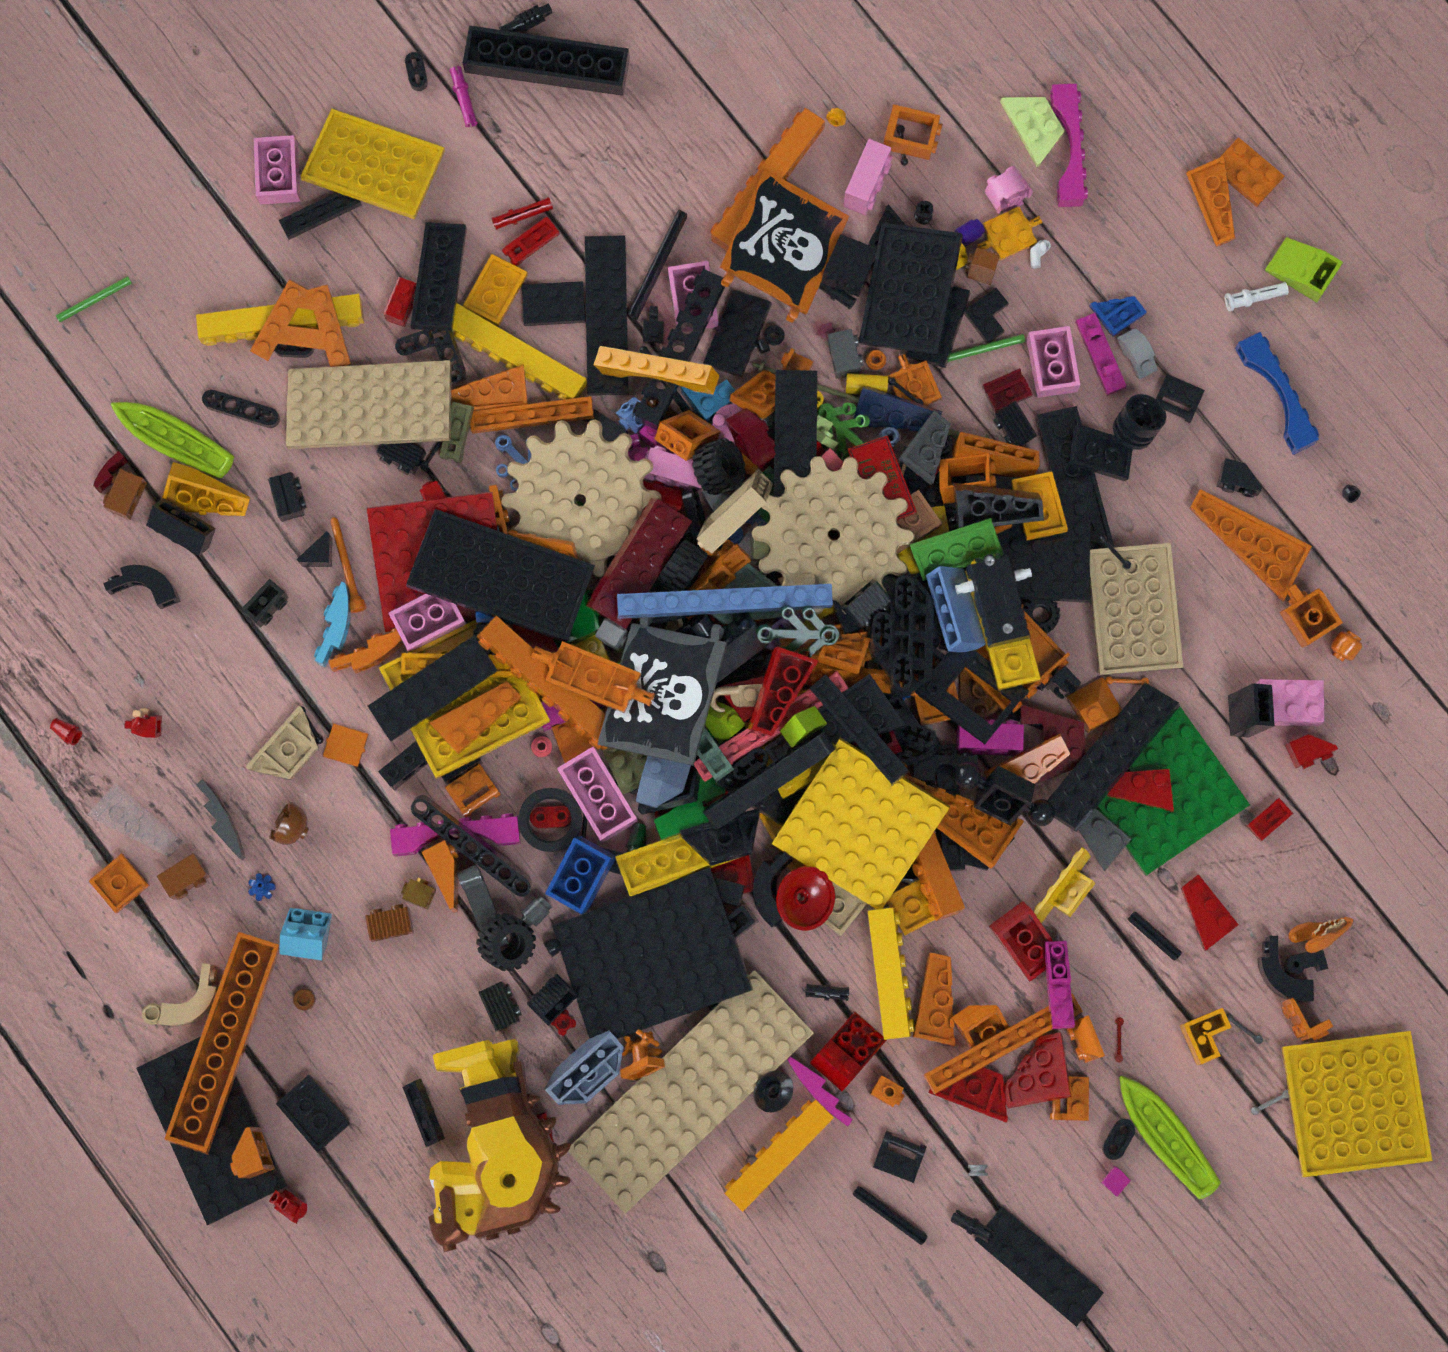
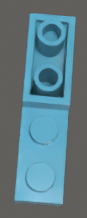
(339, 618)

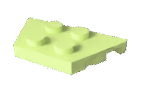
(1034, 124)

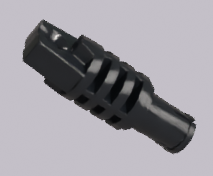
(528, 19)

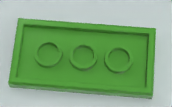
(956, 547)

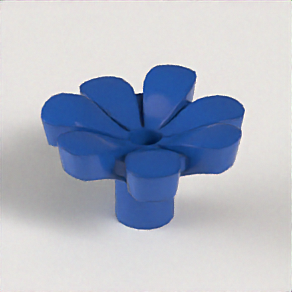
(261, 891)

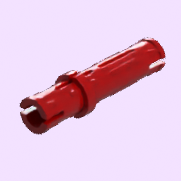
(522, 213)

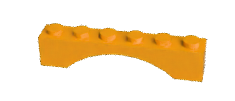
(686, 374)

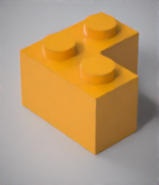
(1199, 1035)

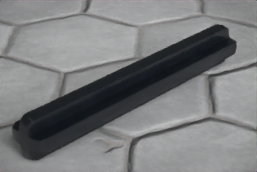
(890, 1215)

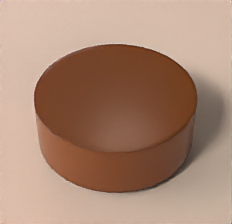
(304, 999)

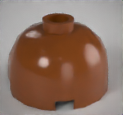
(290, 825)

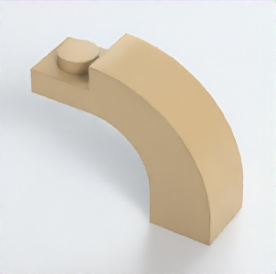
(195, 1008)

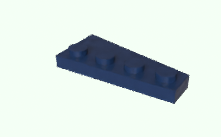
(892, 411)

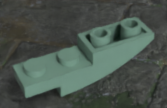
(713, 757)

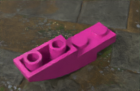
(1058, 984)

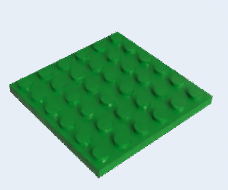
(1201, 796)

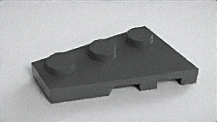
(926, 447)
(1104, 838)

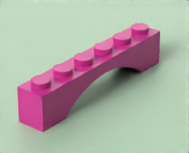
(1065, 106)
(411, 840)

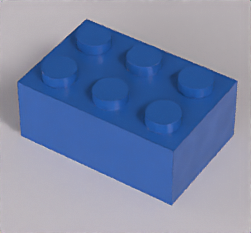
(580, 874)

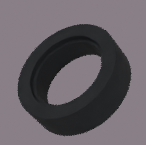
(535, 798)

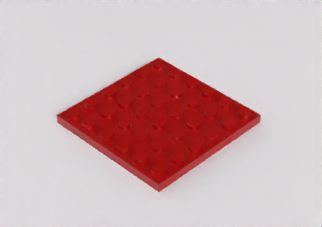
(398, 535)

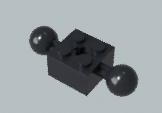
(1004, 794)

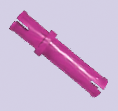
(461, 89)

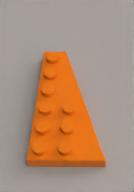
(1260, 546)

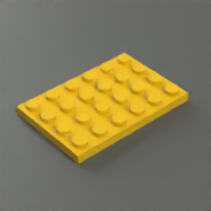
(372, 163)

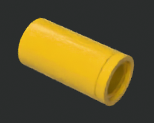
(856, 382)

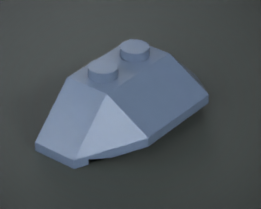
(661, 781)
(586, 1070)

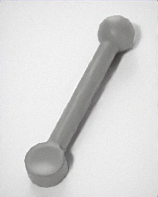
(1255, 1110)

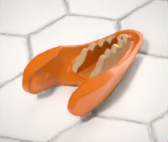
(1320, 933)

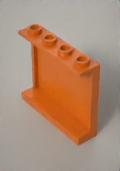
(1048, 660)

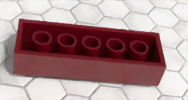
(639, 558)

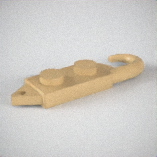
(740, 695)

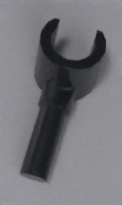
(762, 346)

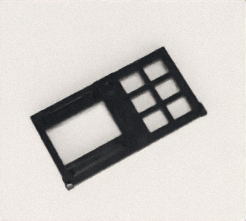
(945, 674)

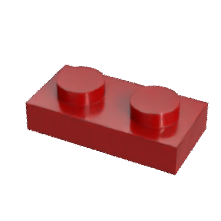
(1269, 819)

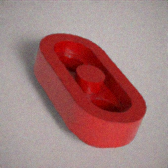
(550, 817)

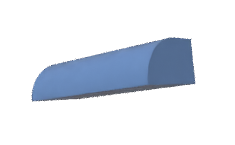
(955, 611)

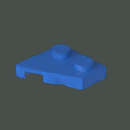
(1118, 313)

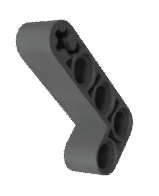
(478, 896)

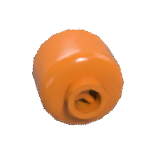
(1346, 645)

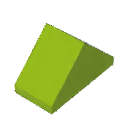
(802, 726)

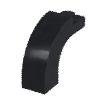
(141, 575)
(765, 887)
(1277, 980)

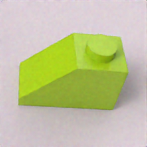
(723, 724)

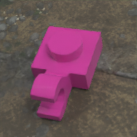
(637, 453)

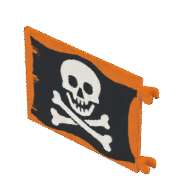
(783, 243)

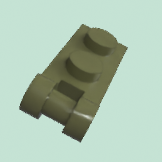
(460, 423)

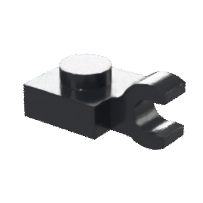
(653, 329)

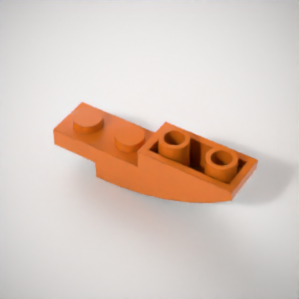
(362, 659)

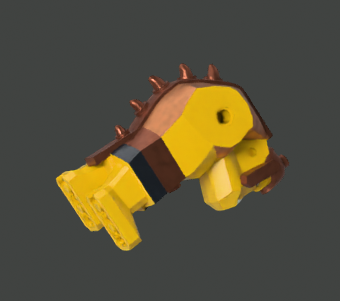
(508, 1151)

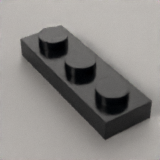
(423, 1112)

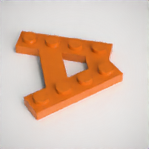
(278, 331)

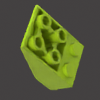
(1304, 268)

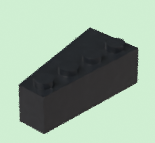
(1001, 505)

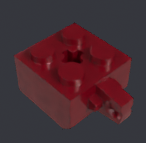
(751, 437)

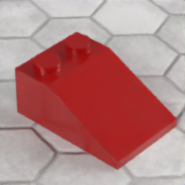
(1023, 939)

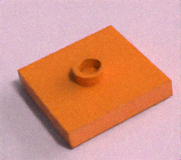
(119, 883)

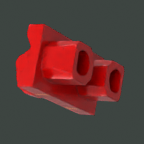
(289, 1205)

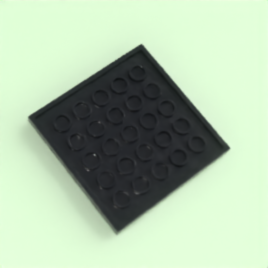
(1056, 561)

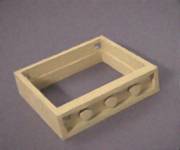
(734, 511)

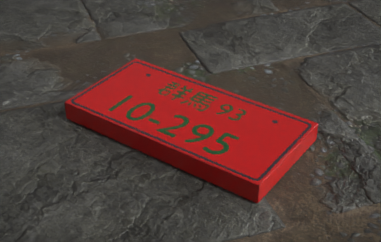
(880, 457)

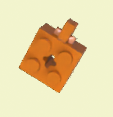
(1301, 607)

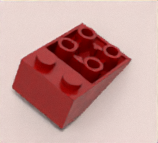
(848, 1051)

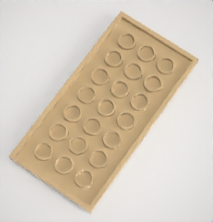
(369, 404)

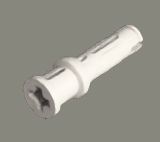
(1247, 297)

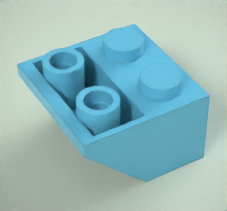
(305, 934)

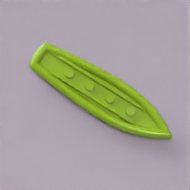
(174, 438)
(1168, 1138)

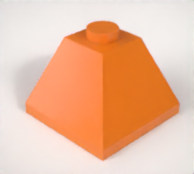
(1094, 704)
(979, 1023)

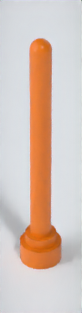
(356, 603)

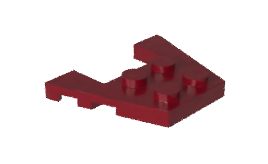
(1052, 725)

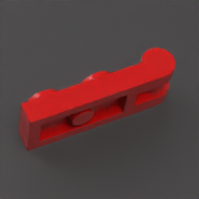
(531, 241)

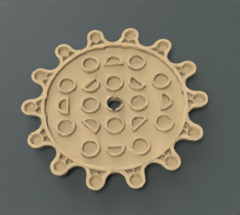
(586, 467)
(837, 502)

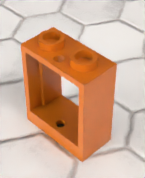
(909, 147)
(691, 425)
(965, 466)

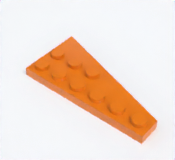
(971, 828)

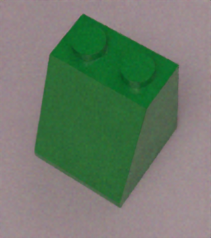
(586, 623)

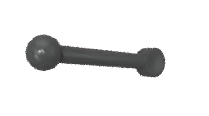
(1257, 1039)

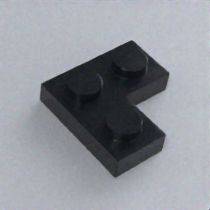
(982, 315)

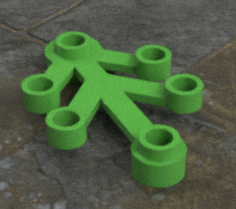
(842, 427)

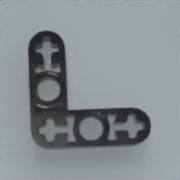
(440, 344)

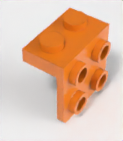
(1300, 1026)

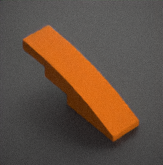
(722, 571)

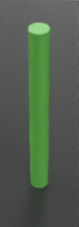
(93, 299)
(986, 347)

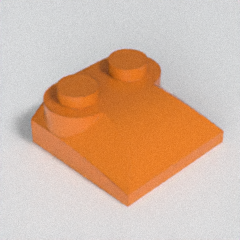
(1086, 1040)

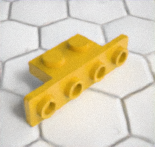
(1068, 890)

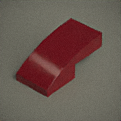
(105, 476)

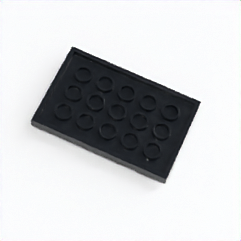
(910, 288)

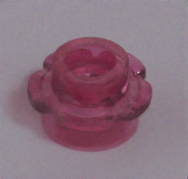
(824, 330)

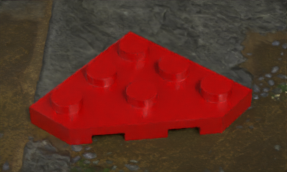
(1040, 1075)

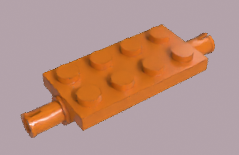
(592, 677)

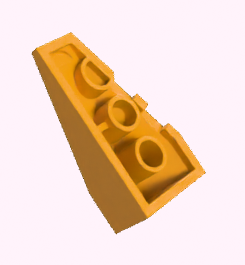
(202, 494)

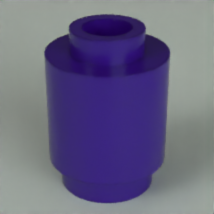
(971, 231)

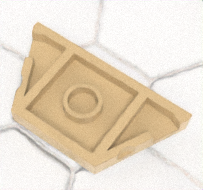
(287, 749)

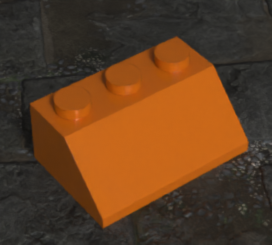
(251, 1155)

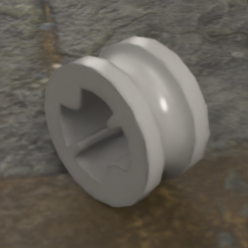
(977, 1170)

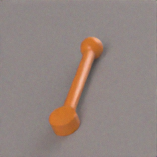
(1109, 680)

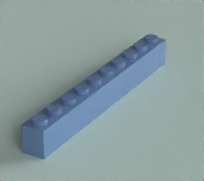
(723, 601)

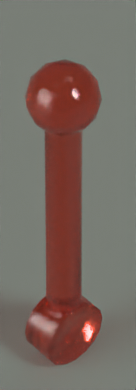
(1119, 1022)

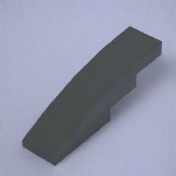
(224, 826)

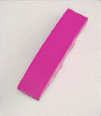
(814, 1084)

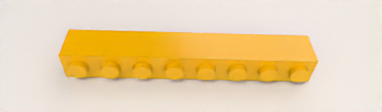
(248, 322)
(514, 352)

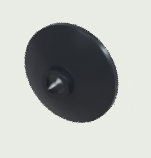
(779, 1095)

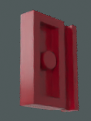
(1006, 389)

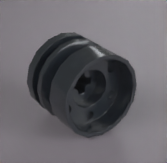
(1139, 421)

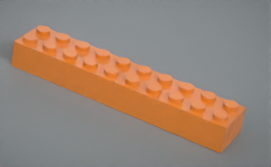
(222, 1043)

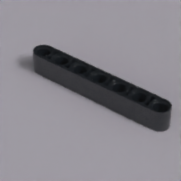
(769, 779)
(474, 855)

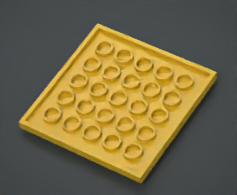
(517, 721)
(860, 825)
(1356, 1104)

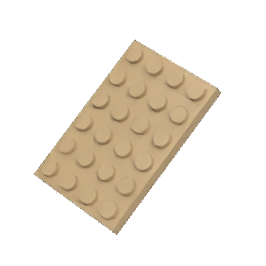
(1135, 610)

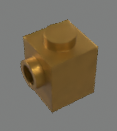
(418, 893)

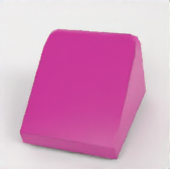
(1115, 1181)

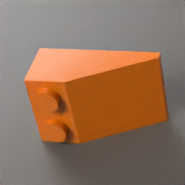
(443, 865)

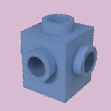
(627, 417)

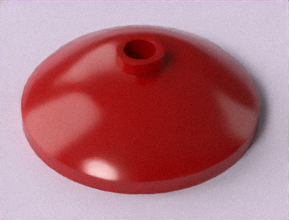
(815, 901)

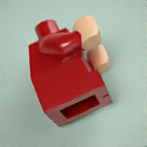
(145, 726)

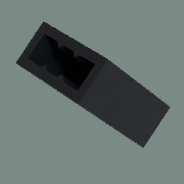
(849, 265)
(1251, 710)

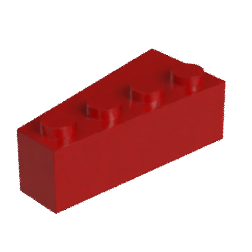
(780, 687)

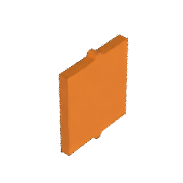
(345, 745)

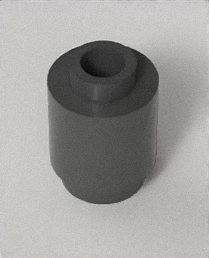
(536, 911)

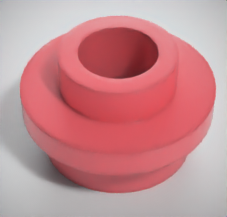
(541, 753)

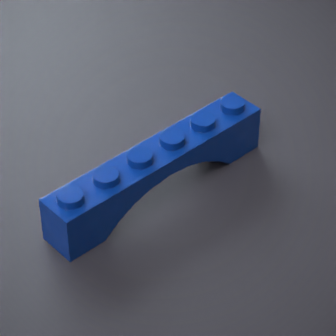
(1257, 356)

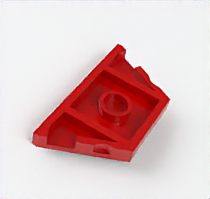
(979, 1092)

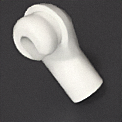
(1037, 251)

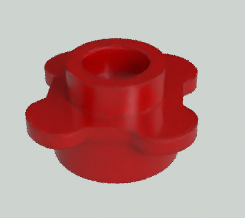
(570, 1023)

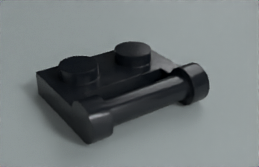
(1181, 393)
(898, 1164)

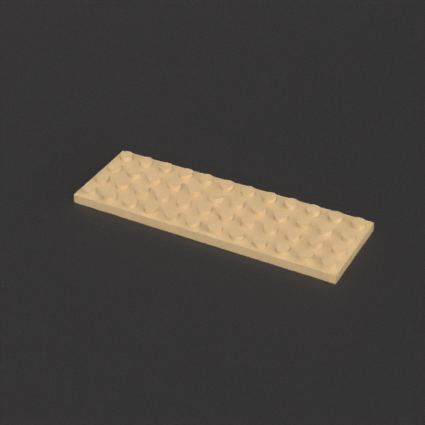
(691, 1095)

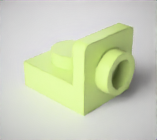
(823, 433)

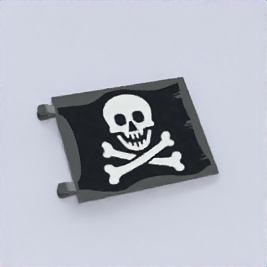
(683, 677)

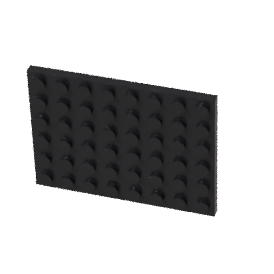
(653, 956)

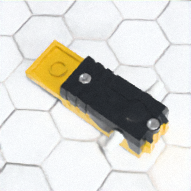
(1002, 619)

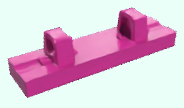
(1101, 354)

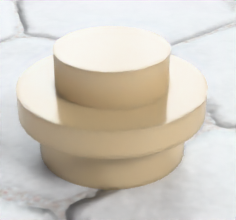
(151, 1013)

